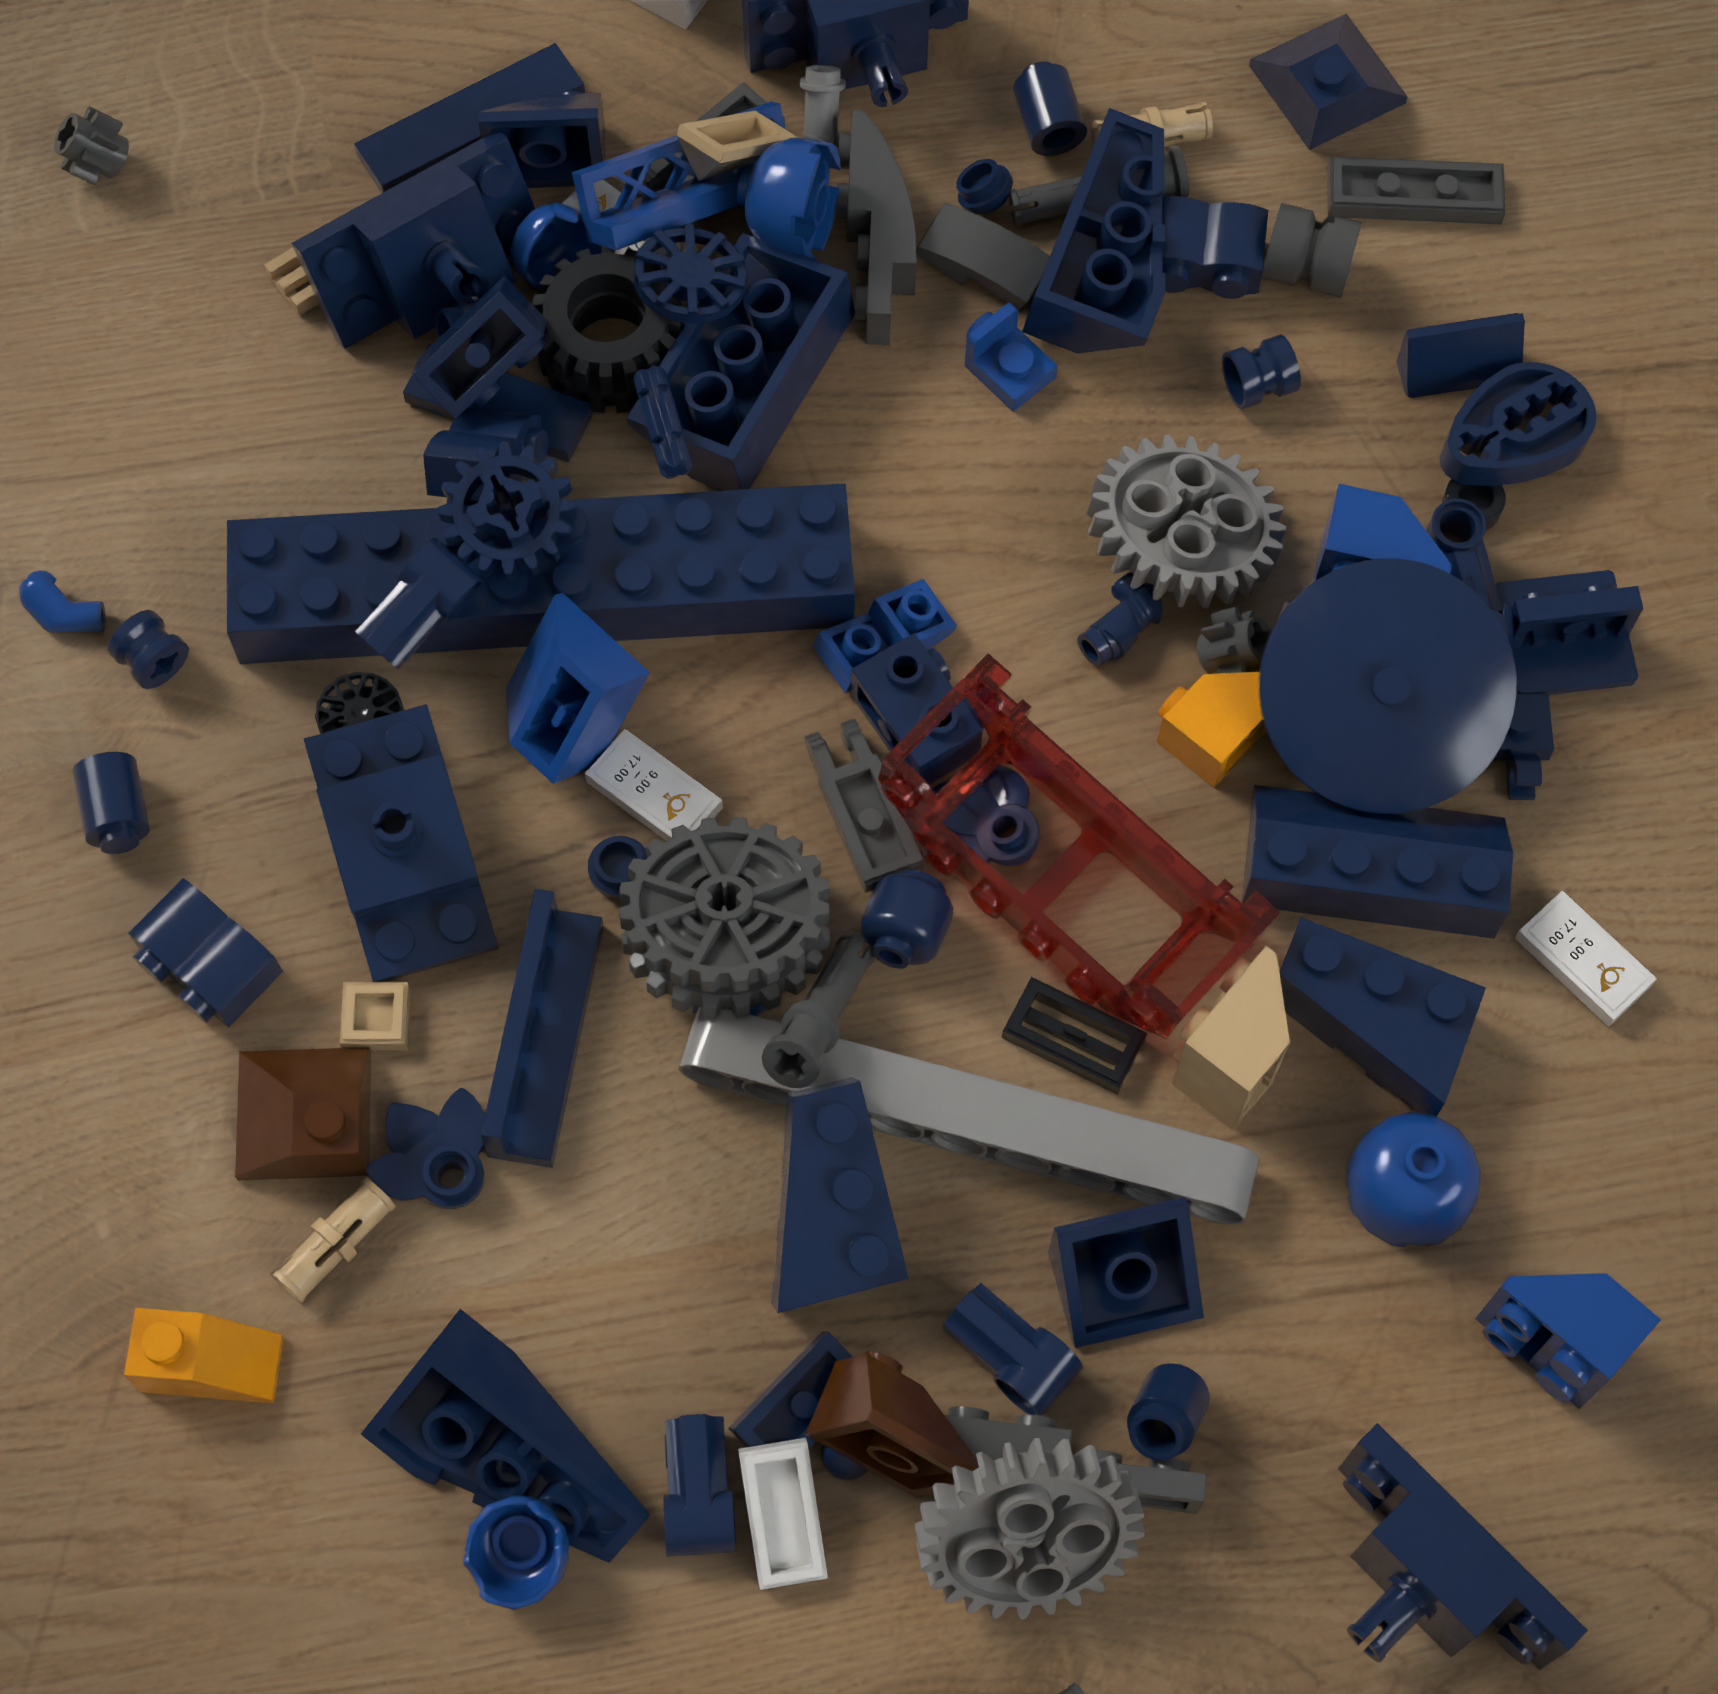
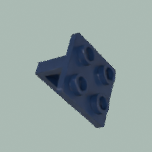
(1572, 632)

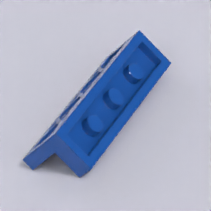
(666, 209)

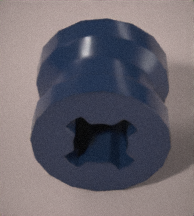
(148, 649)

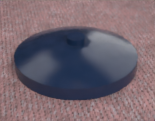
(1387, 686)

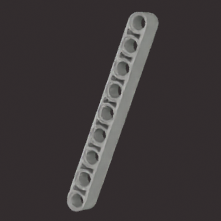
(993, 1120)

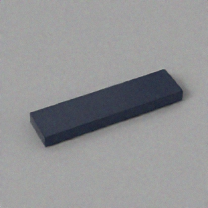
(453, 122)

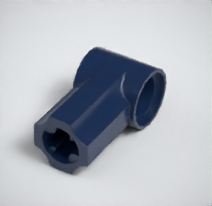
(1468, 558)
(430, 590)
(1026, 1362)
(698, 1504)

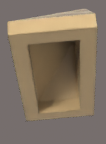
(728, 142)

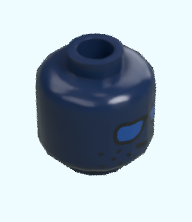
(907, 919)

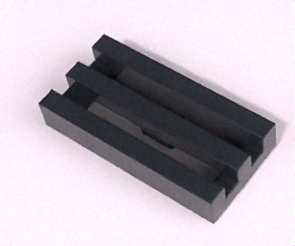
(1063, 1056)

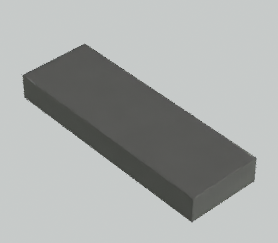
(1416, 190)

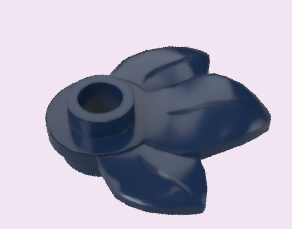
(991, 808)
(429, 1146)

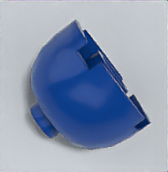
(791, 196)
(1413, 1180)

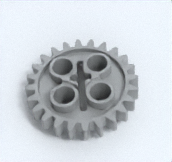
(1185, 521)
(1029, 1528)

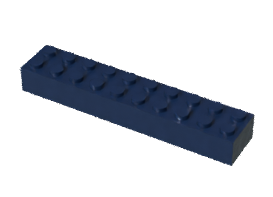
(632, 567)

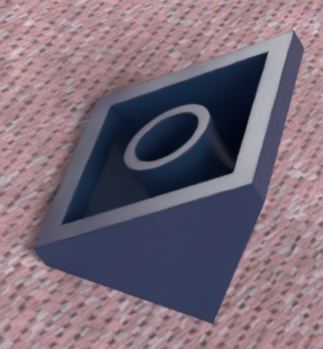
(1127, 1272)

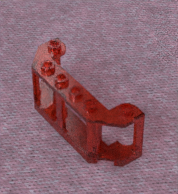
(1105, 828)

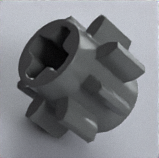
(91, 145)
(1233, 642)

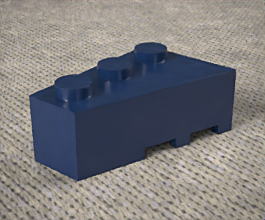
(1381, 1011)
(834, 1201)

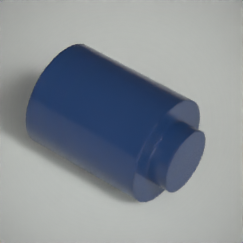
(1049, 109)
(111, 801)

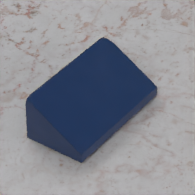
(1459, 354)

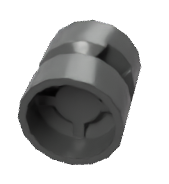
(1311, 249)

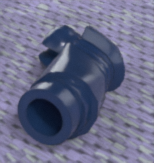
(1119, 628)

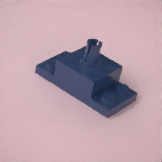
(864, 38)
(419, 244)
(400, 844)
(1443, 1566)

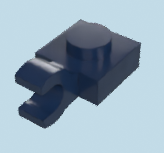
(1526, 744)

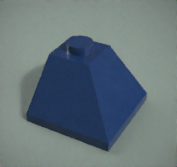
(1328, 81)
(551, 135)

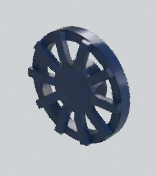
(690, 274)

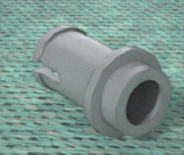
(822, 96)

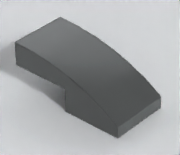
(977, 248)

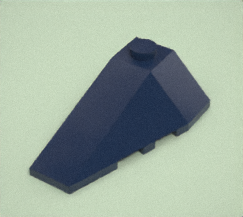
(1109, 254)
(494, 1430)

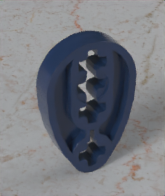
(1516, 454)

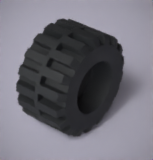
(592, 291)

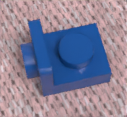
(1007, 358)

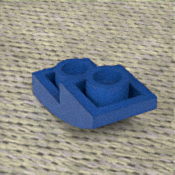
(888, 621)

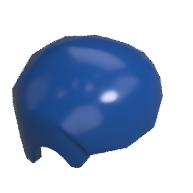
(546, 239)
(516, 1551)

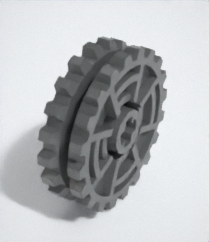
(725, 917)

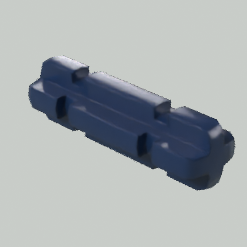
(663, 422)

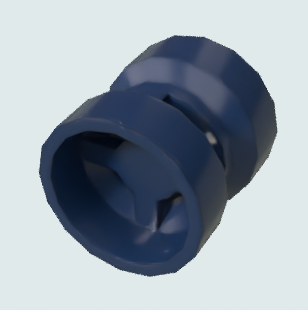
(1260, 372)

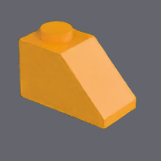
(1212, 723)
(202, 1356)

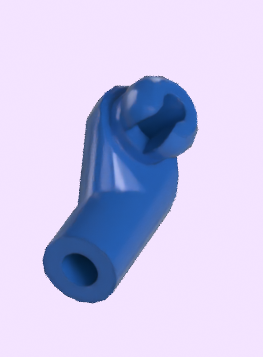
(54, 611)

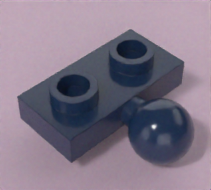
(790, 1403)

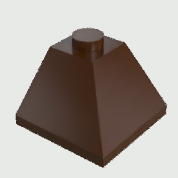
(303, 1113)
(888, 1425)

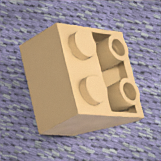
(1239, 1045)

